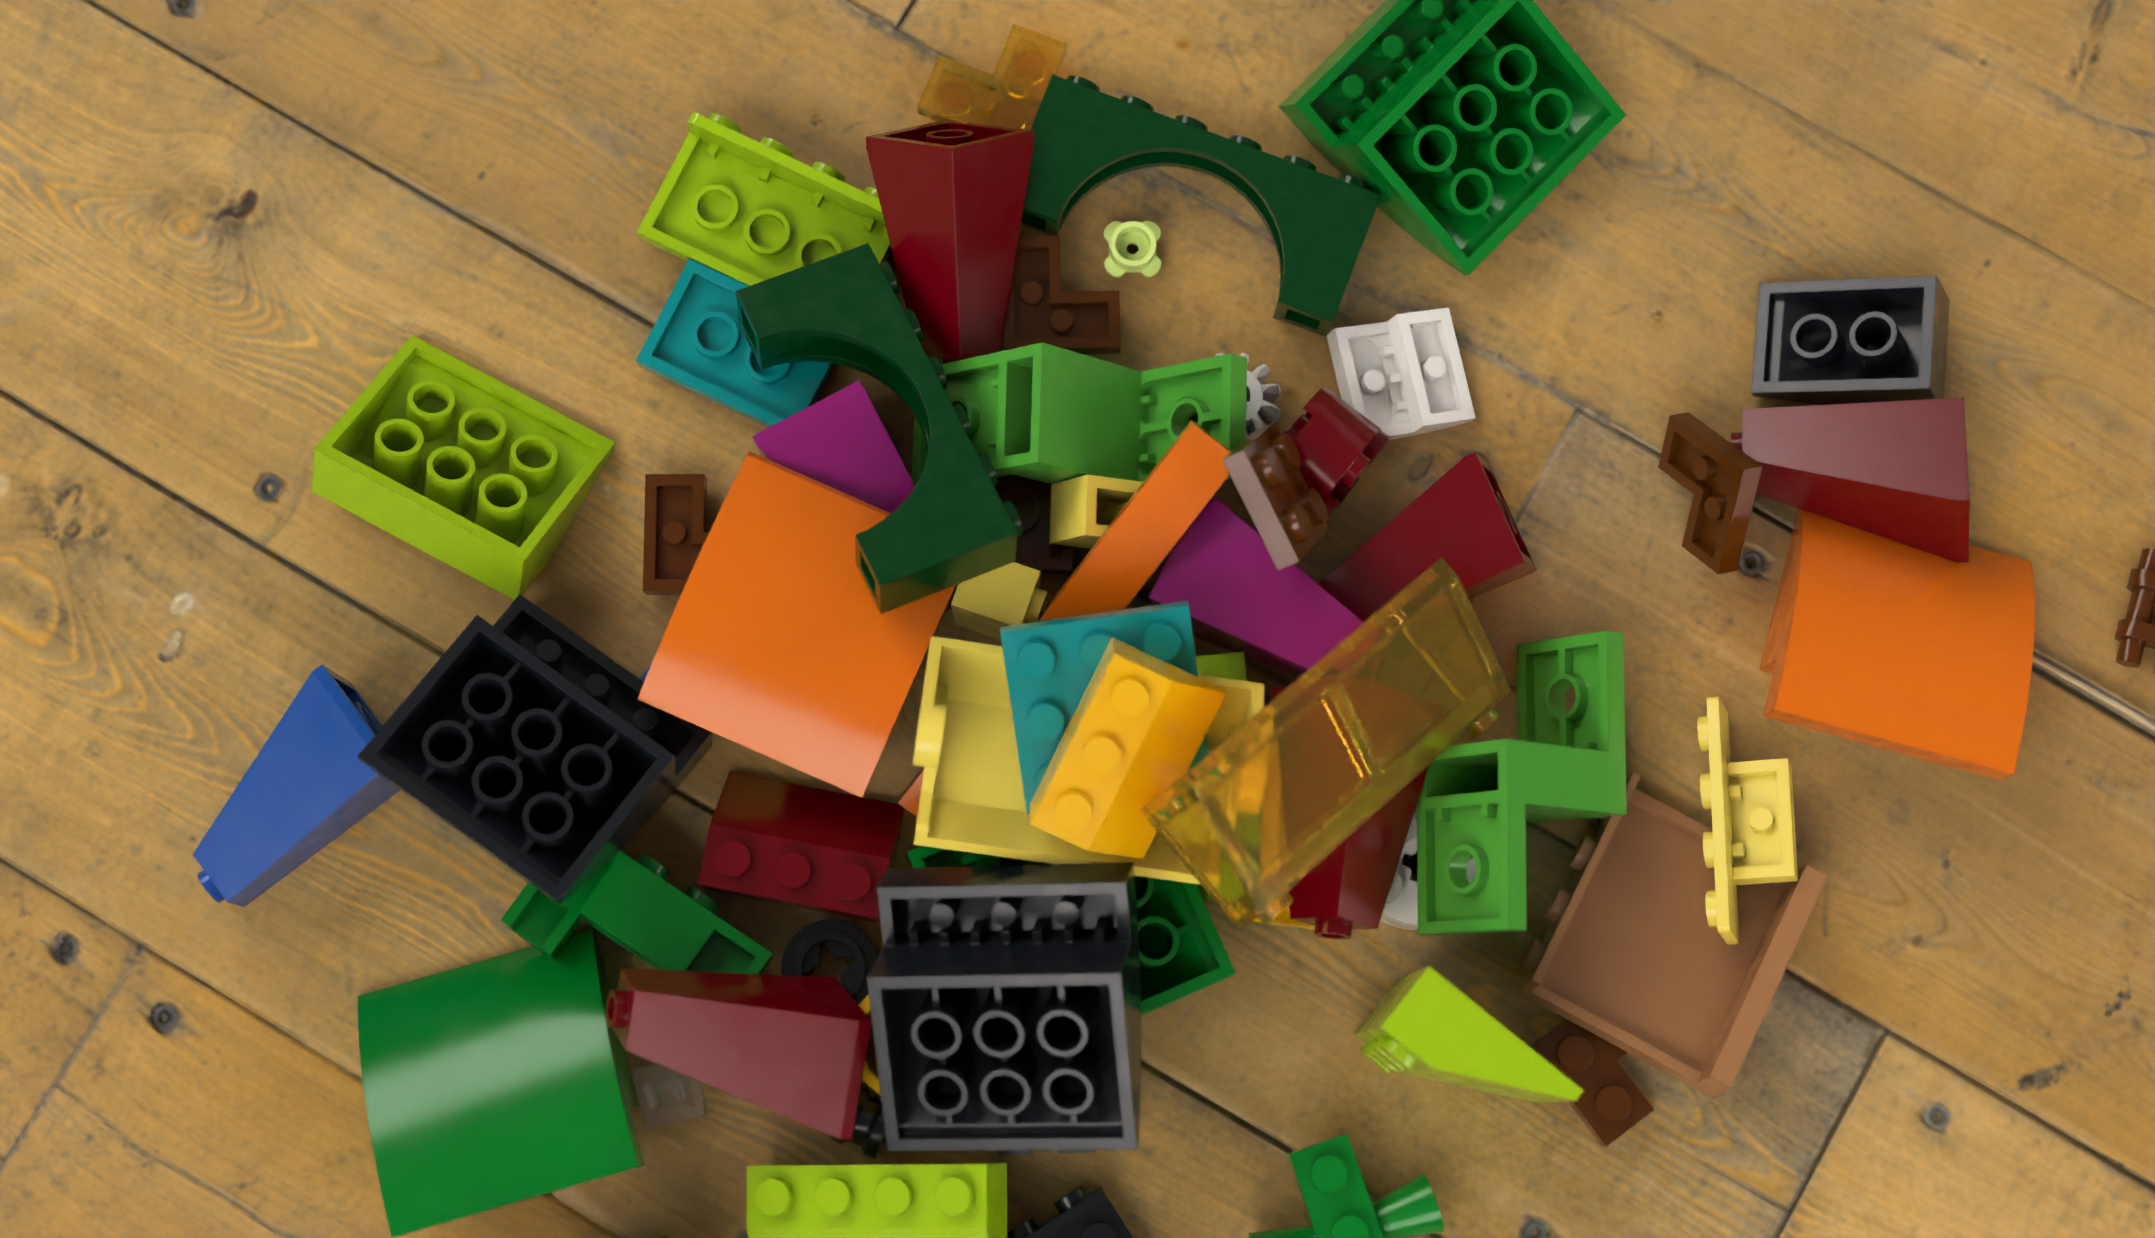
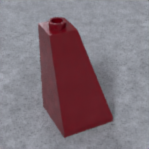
(954, 226)
(1870, 466)
(1455, 520)
(1354, 880)
(758, 1036)

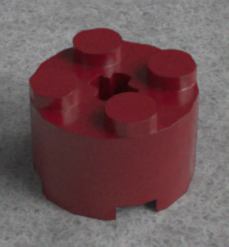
(1334, 446)

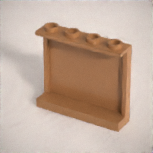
(1637, 953)

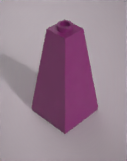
(842, 447)
(1244, 600)

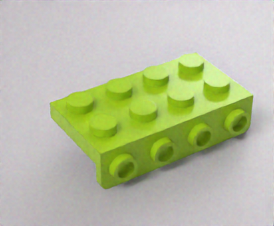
(755, 207)

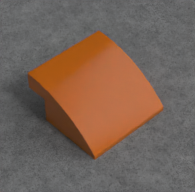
(784, 636)
(1902, 646)

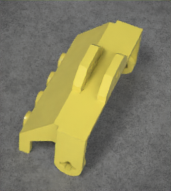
(973, 771)

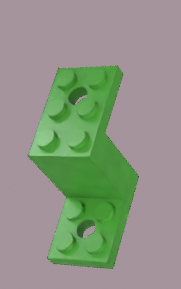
(1075, 415)
(1488, 790)

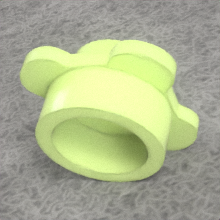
(1136, 233)

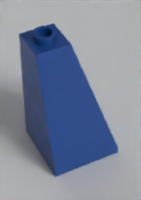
(295, 793)

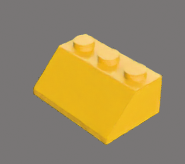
(1122, 750)

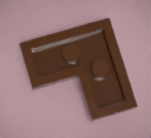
(1042, 313)
(1722, 486)
(672, 530)
(1609, 1097)

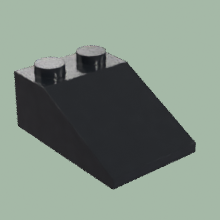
(1851, 340)

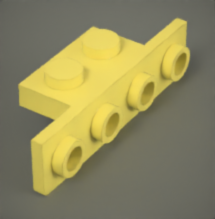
(1750, 821)

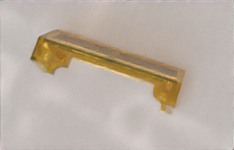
(1332, 748)

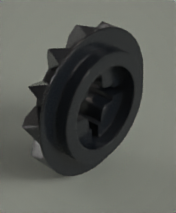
(843, 941)

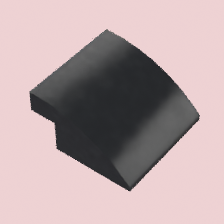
(535, 748)
(1008, 1008)

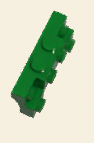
(644, 916)

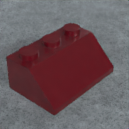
(800, 846)

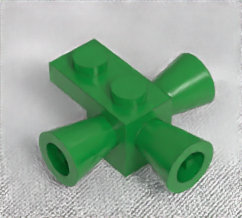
(1340, 1203)

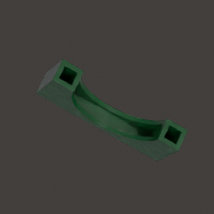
(1312, 217)
(850, 317)

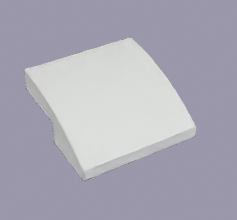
(1403, 373)

